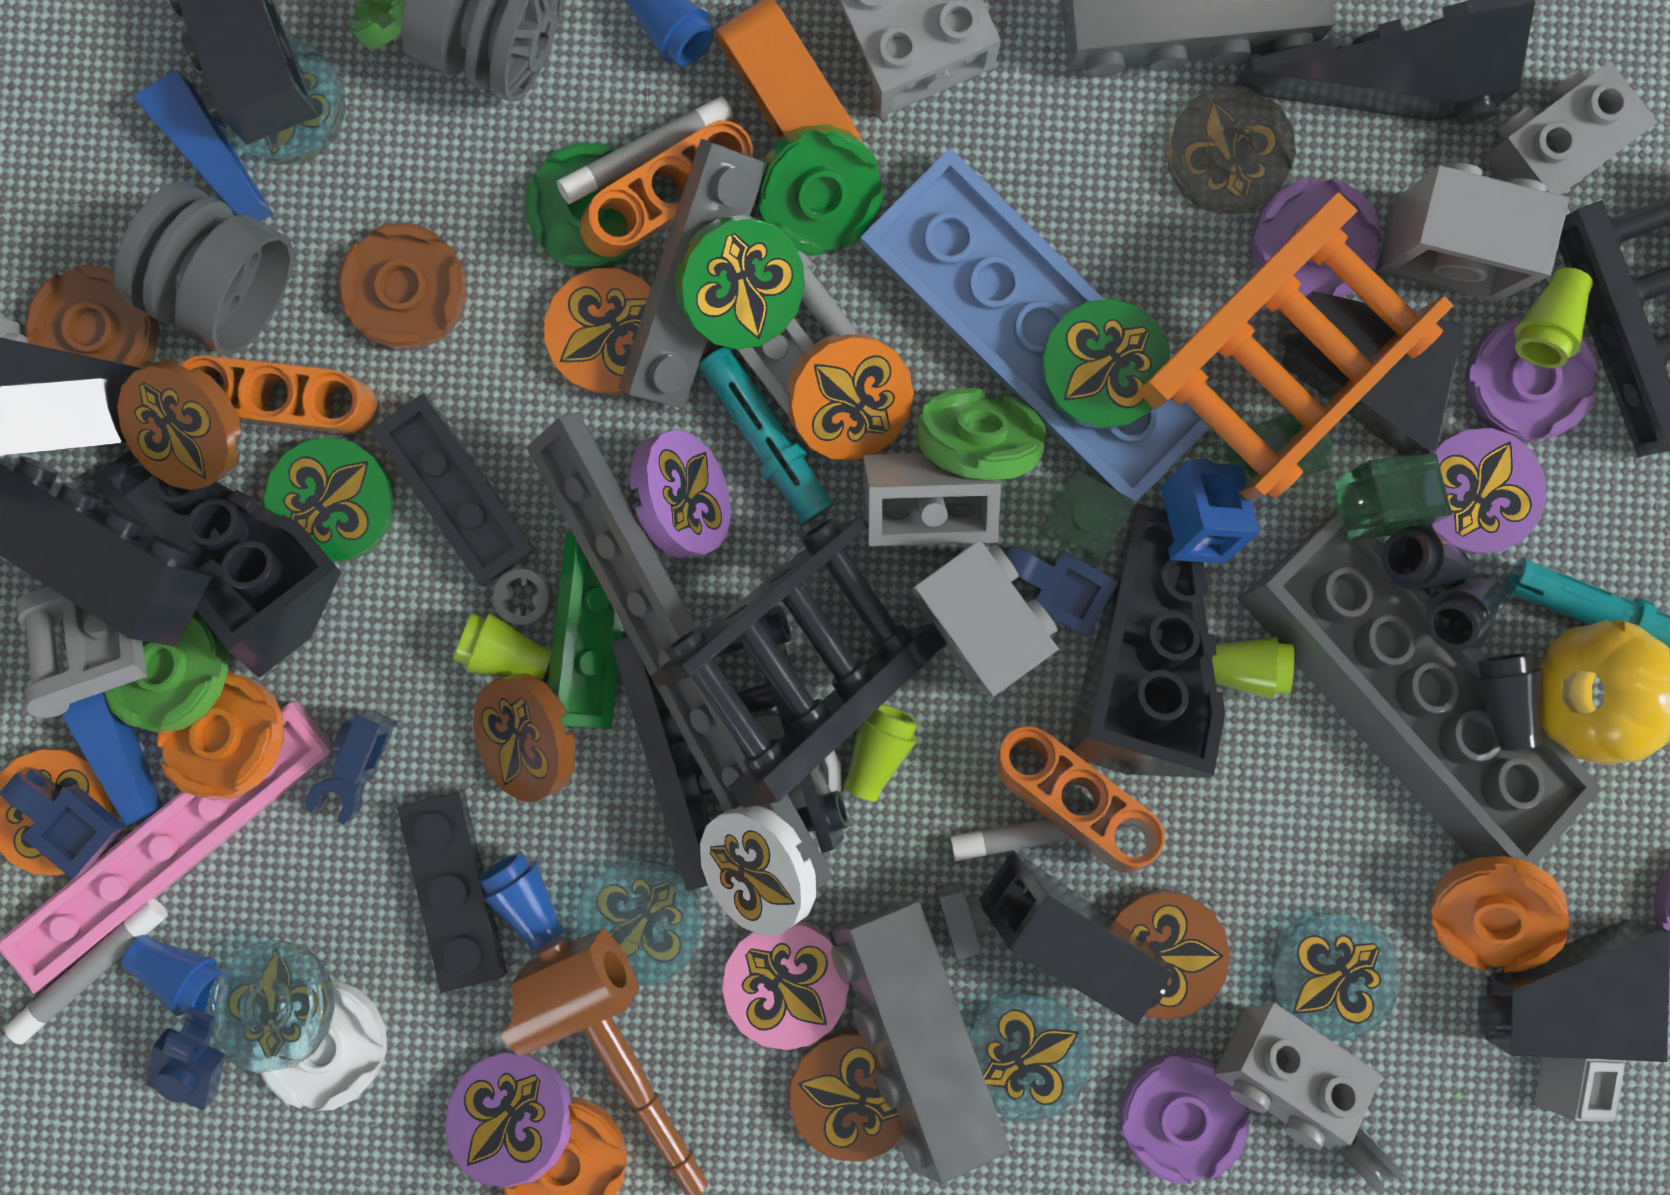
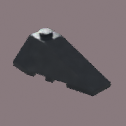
(1428, 73)

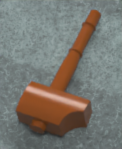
(582, 989)

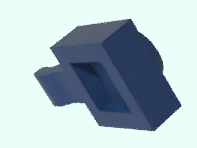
(1066, 589)
(358, 753)
(67, 827)
(184, 1064)

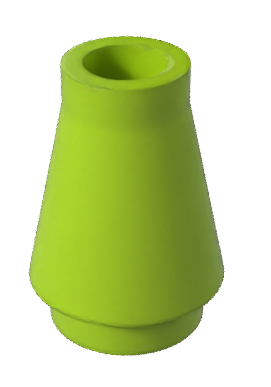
(1555, 321)
(499, 650)
(1255, 666)
(879, 750)

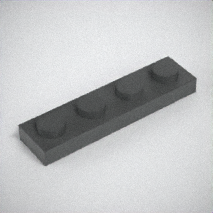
(665, 345)

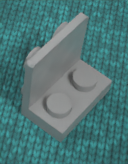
(921, 46)

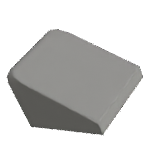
(1580, 1087)

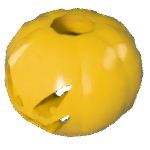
(1635, 700)

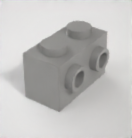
(1574, 134)
(922, 504)
(1297, 1076)

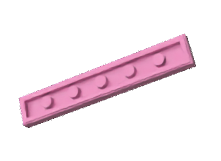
(151, 861)

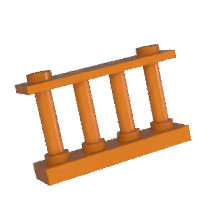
(1278, 288)

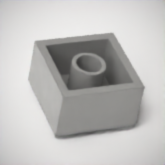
(1473, 232)
(985, 618)

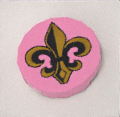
(784, 987)

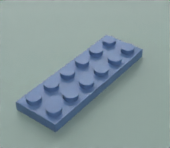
(1001, 298)

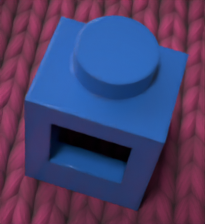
(1207, 512)

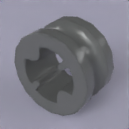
(504, 593)
(1370, 1162)

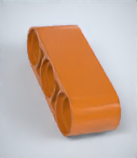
(780, 71)
(636, 198)
(308, 394)
(1111, 804)

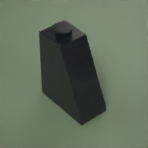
(1408, 401)
(1074, 939)
(1588, 1001)

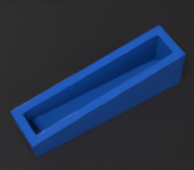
(186, 121)
(114, 757)

